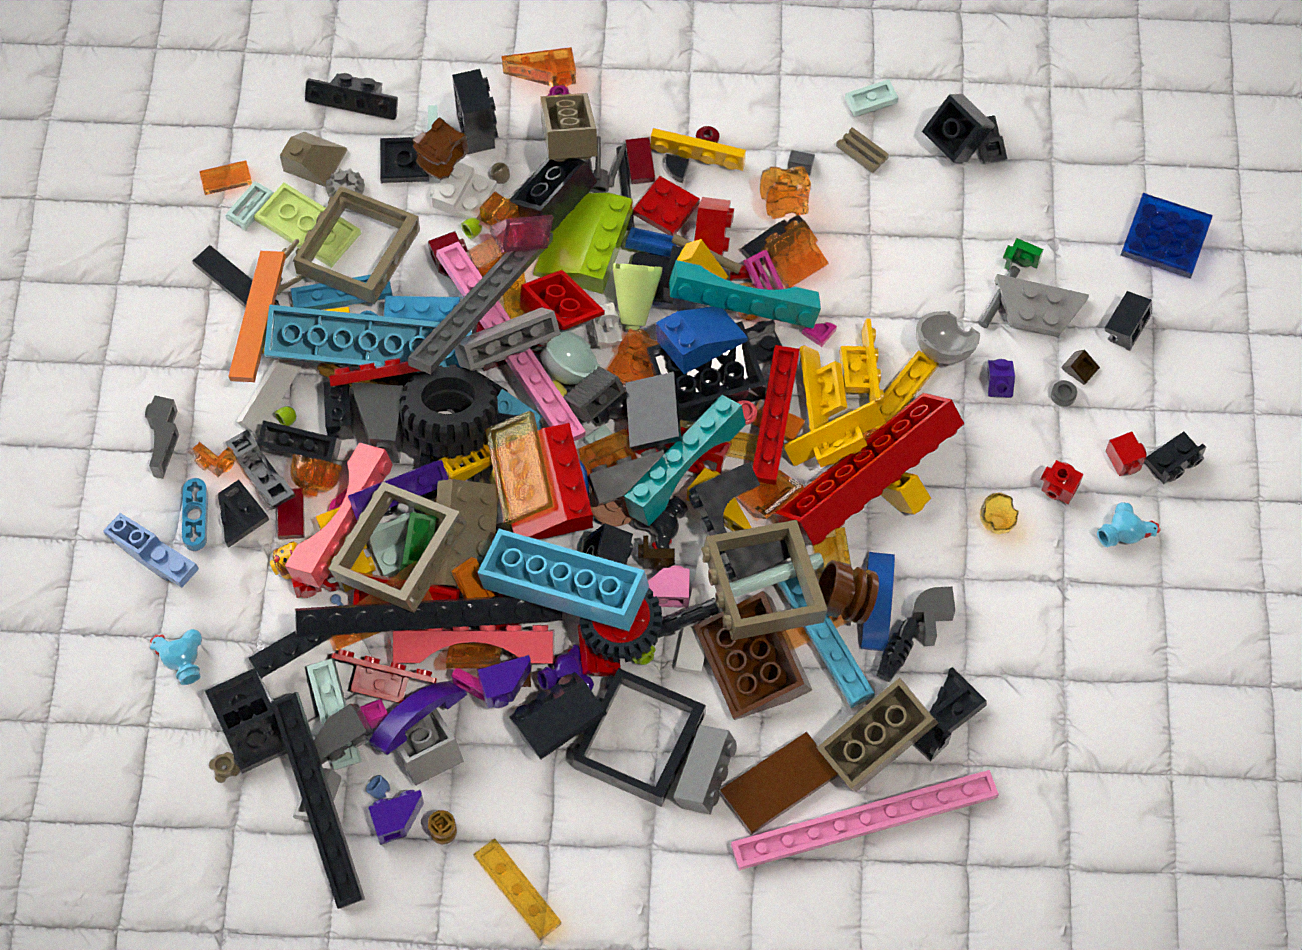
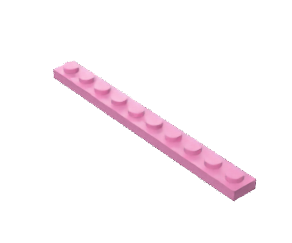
(523, 364)
(864, 820)

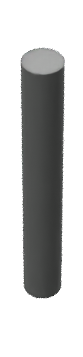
(996, 301)

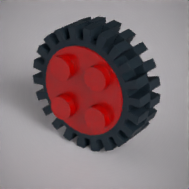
(622, 643)

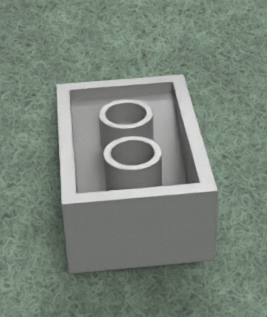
(429, 749)

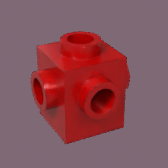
(1061, 481)

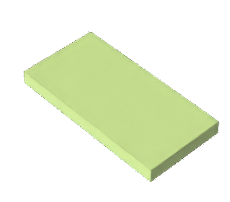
(294, 214)

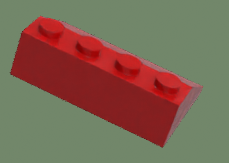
(568, 491)

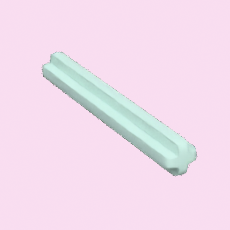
(770, 576)

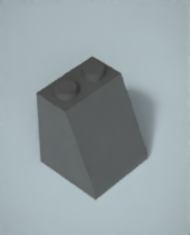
(380, 416)

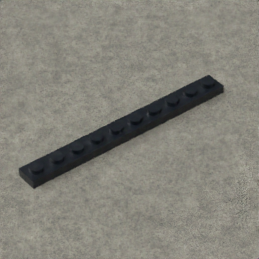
(428, 615)

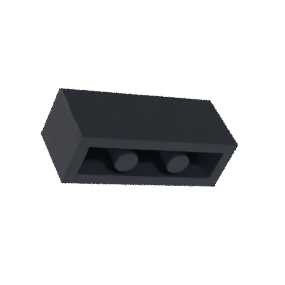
(298, 442)

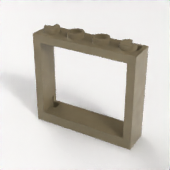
(314, 239)
(427, 566)
(758, 625)

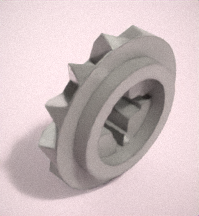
(355, 181)

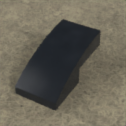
(993, 146)

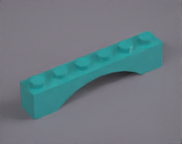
(700, 286)
(652, 492)

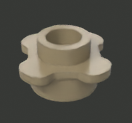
(221, 760)

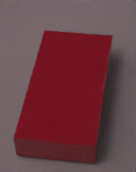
(640, 160)
(292, 517)

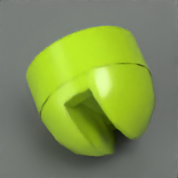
(471, 227)
(286, 415)

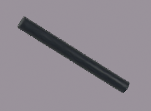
(625, 183)

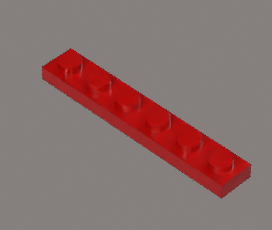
(775, 414)

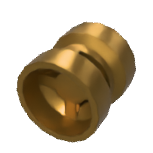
(444, 832)

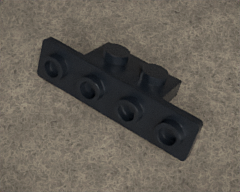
(352, 94)

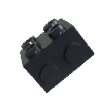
(663, 290)

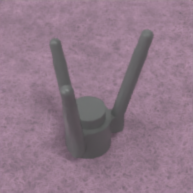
(604, 181)

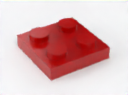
(666, 206)

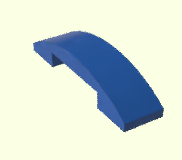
(877, 627)

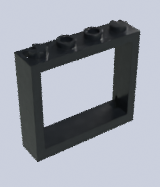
(623, 781)

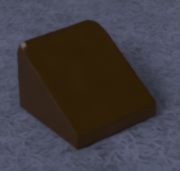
(1081, 366)

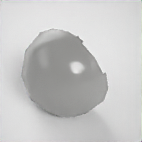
(943, 339)

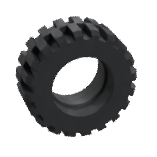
(448, 433)

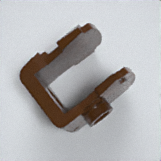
(440, 149)

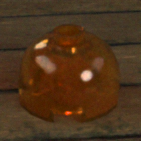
(314, 474)

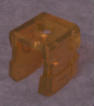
(785, 191)

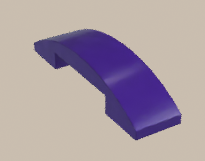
(392, 729)

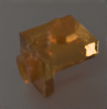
(216, 464)

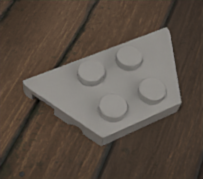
(1038, 305)

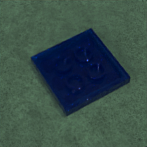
(1166, 235)

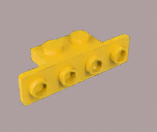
(860, 366)
(822, 387)
(836, 438)

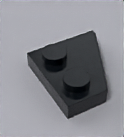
(956, 702)

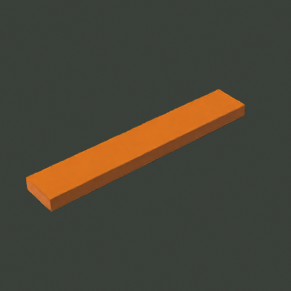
(254, 322)

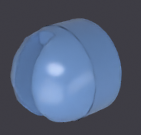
(378, 787)

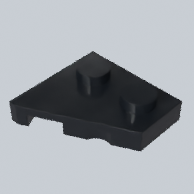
(239, 513)

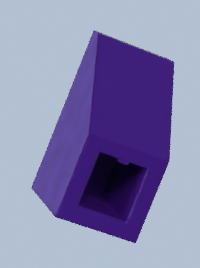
(395, 816)

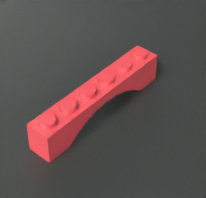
(314, 556)
(418, 644)

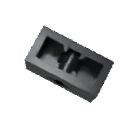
(338, 411)

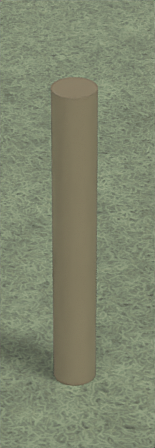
(723, 261)

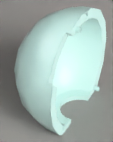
(568, 358)

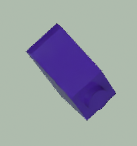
(503, 681)

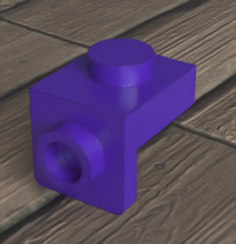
(1001, 378)

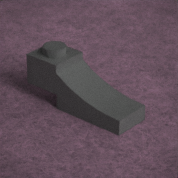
(161, 418)

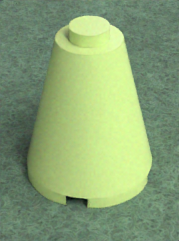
(635, 292)

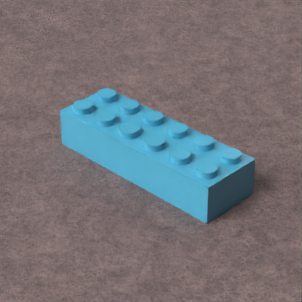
(563, 579)

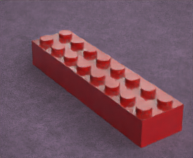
(864, 475)

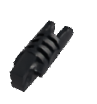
(897, 650)

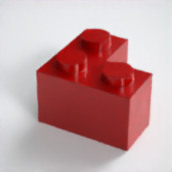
(712, 221)

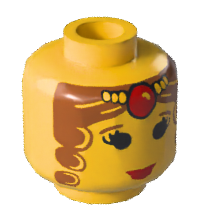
(280, 558)

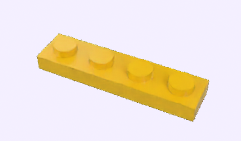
(698, 149)

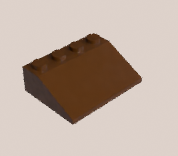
(752, 670)

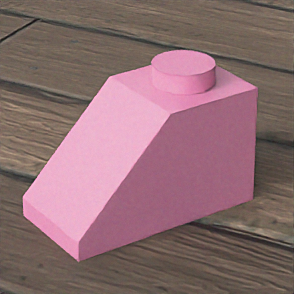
(671, 586)

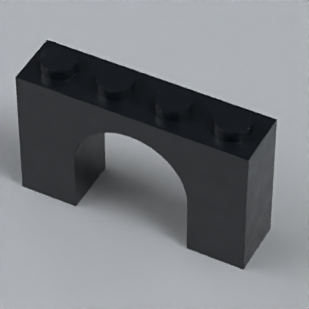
(711, 500)

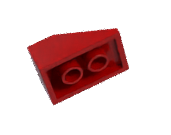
(561, 295)

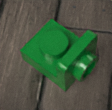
(1023, 252)

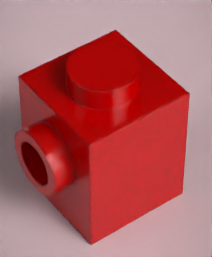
(1126, 454)

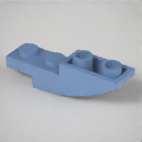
(149, 551)

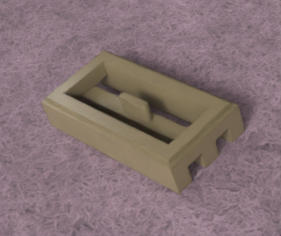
(865, 147)

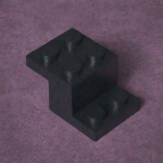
(247, 720)

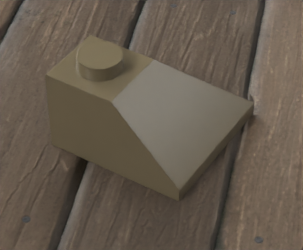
(311, 157)

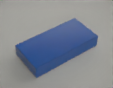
(649, 242)

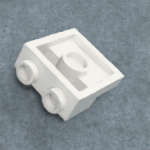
(462, 192)

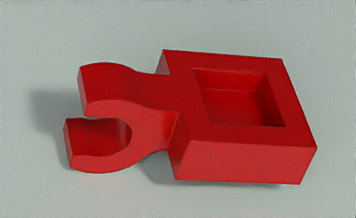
(306, 591)

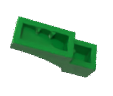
(418, 536)

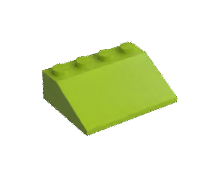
(588, 241)

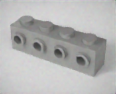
(507, 338)

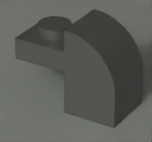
(933, 606)

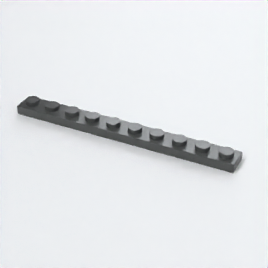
(472, 309)

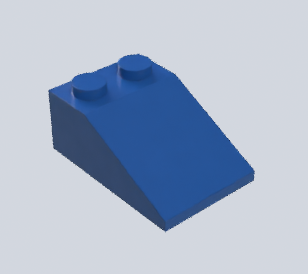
(698, 336)

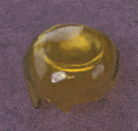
(998, 513)

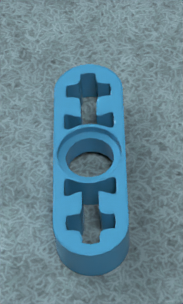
(200, 523)

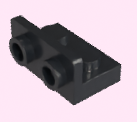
(763, 340)
(1174, 457)

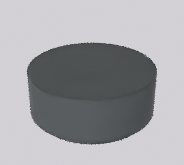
(1064, 393)

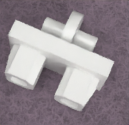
(607, 328)

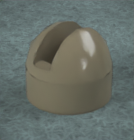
(502, 175)

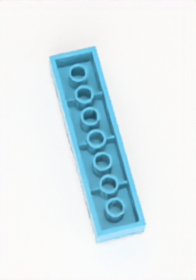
(344, 337)

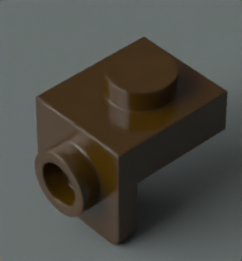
(655, 558)

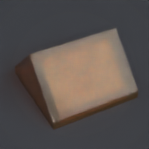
(606, 451)

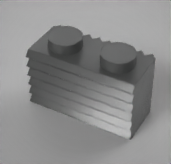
(594, 394)

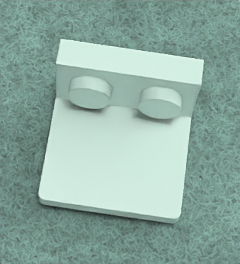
(388, 544)

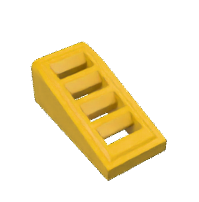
(469, 468)

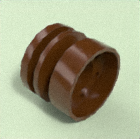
(849, 591)

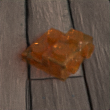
(795, 253)
(632, 357)

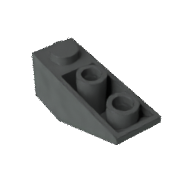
(614, 482)
(341, 731)

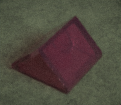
(522, 233)

